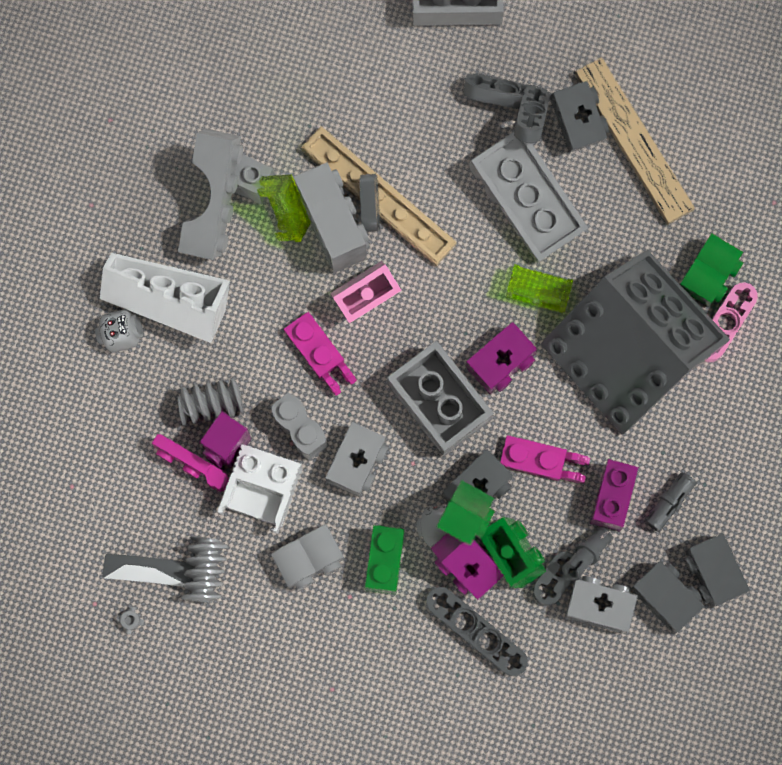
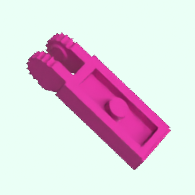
(318, 351)
(541, 459)
(192, 463)

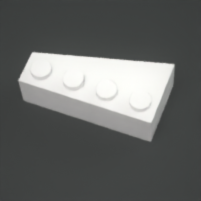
(166, 294)

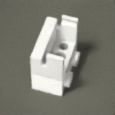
(261, 486)

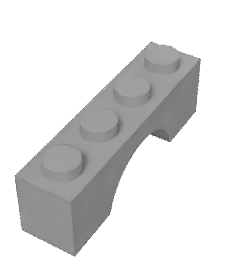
(217, 157)

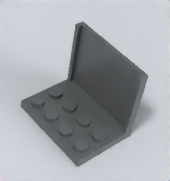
(633, 340)

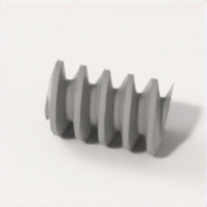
(209, 401)
(204, 570)

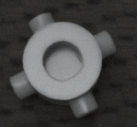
(130, 620)

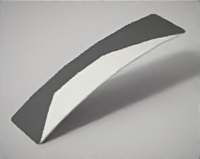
(146, 569)

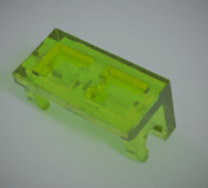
(286, 206)
(539, 289)

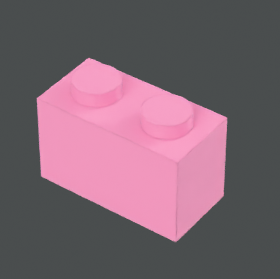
(365, 291)

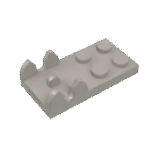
(528, 195)

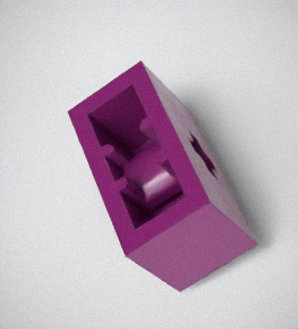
(509, 343)
(224, 441)
(614, 495)
(468, 563)

